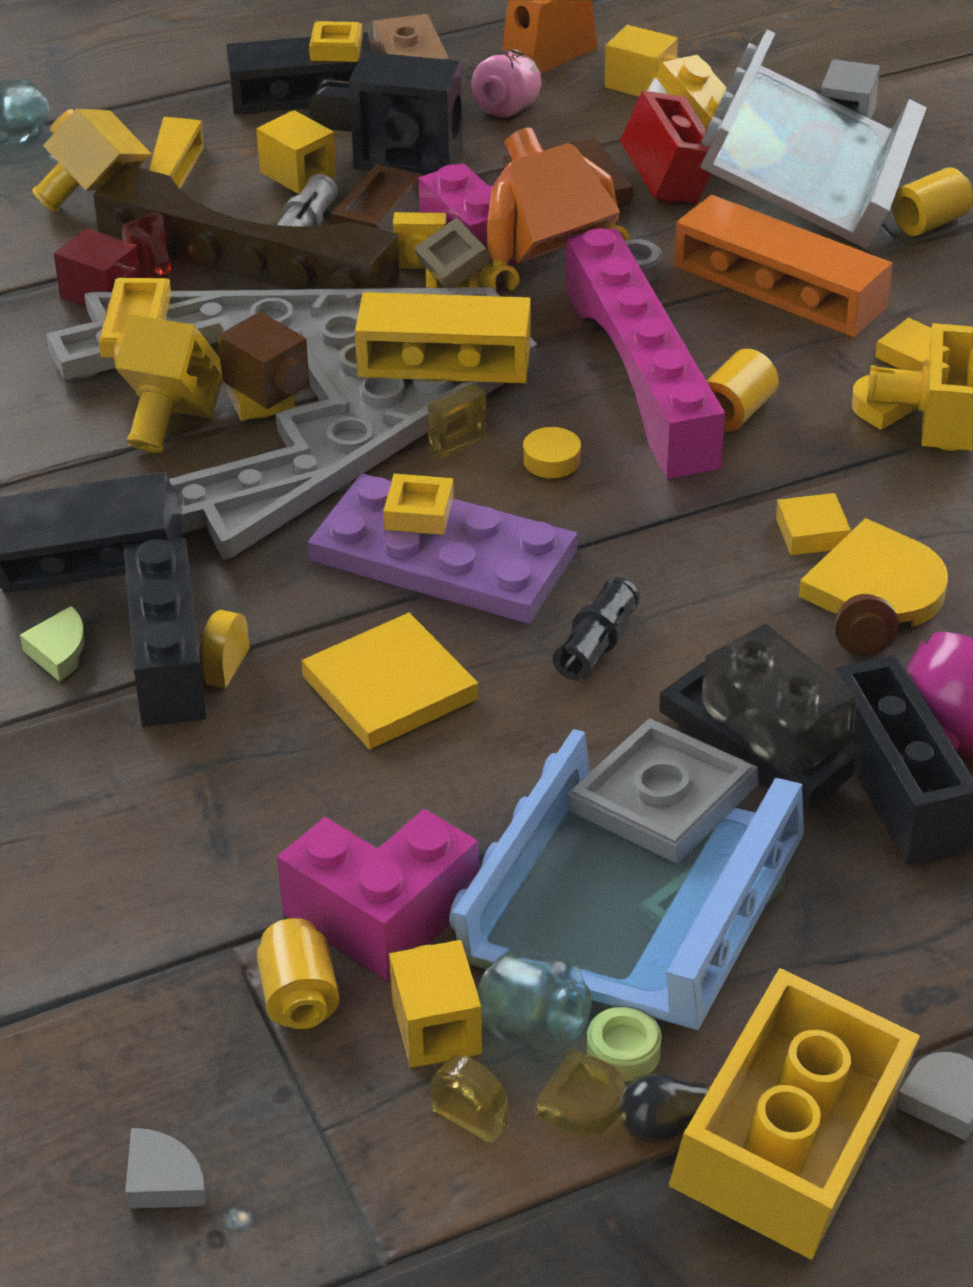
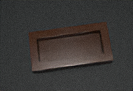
(378, 197)

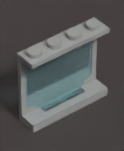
(808, 149)

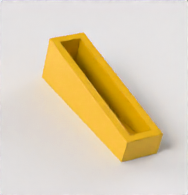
(177, 148)

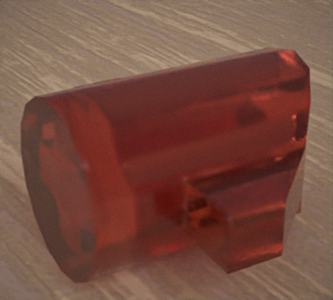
(150, 239)

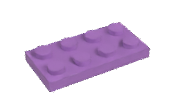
(480, 561)

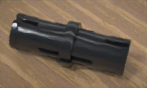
(596, 629)

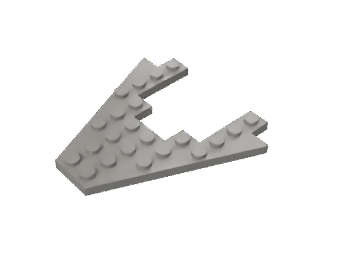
(325, 441)

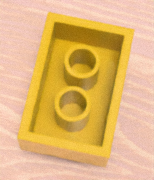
(793, 1112)

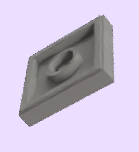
(663, 790)

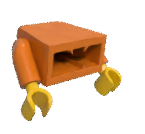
(541, 202)

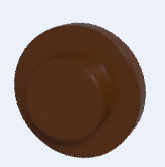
(866, 625)

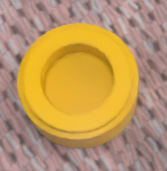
(552, 452)

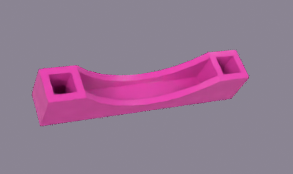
(673, 397)

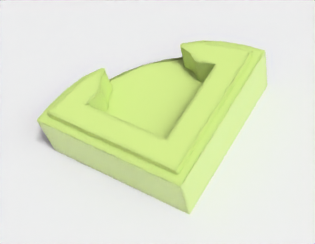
(56, 643)

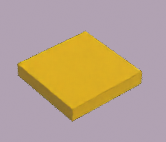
(389, 680)

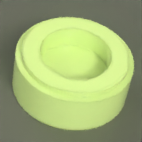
(626, 1041)

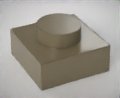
(452, 254)

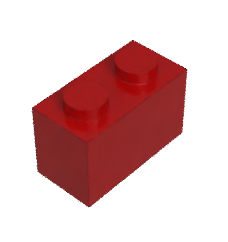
(666, 147)

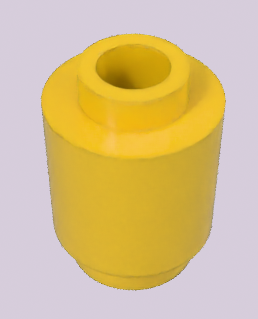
(297, 974)

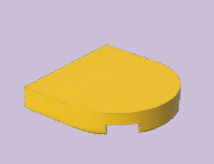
(879, 564)

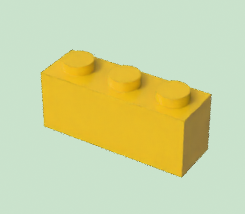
(443, 337)

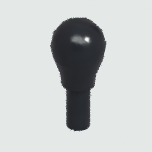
(659, 1106)

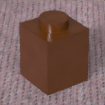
(264, 359)

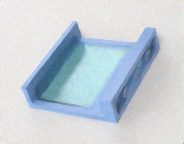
(628, 918)

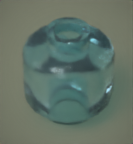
(21, 111)
(534, 999)

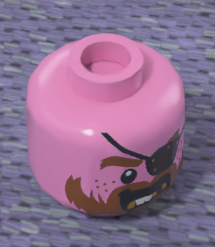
(506, 83)

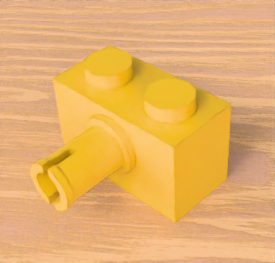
(89, 152)
(170, 372)
(939, 390)

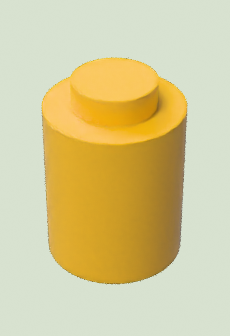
(932, 201)
(743, 386)

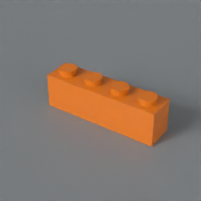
(783, 265)

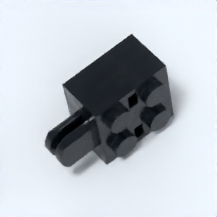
(398, 110)

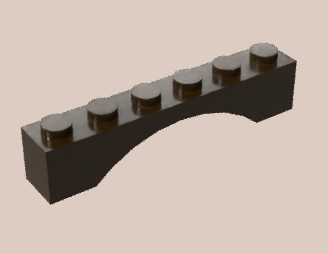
(279, 255)

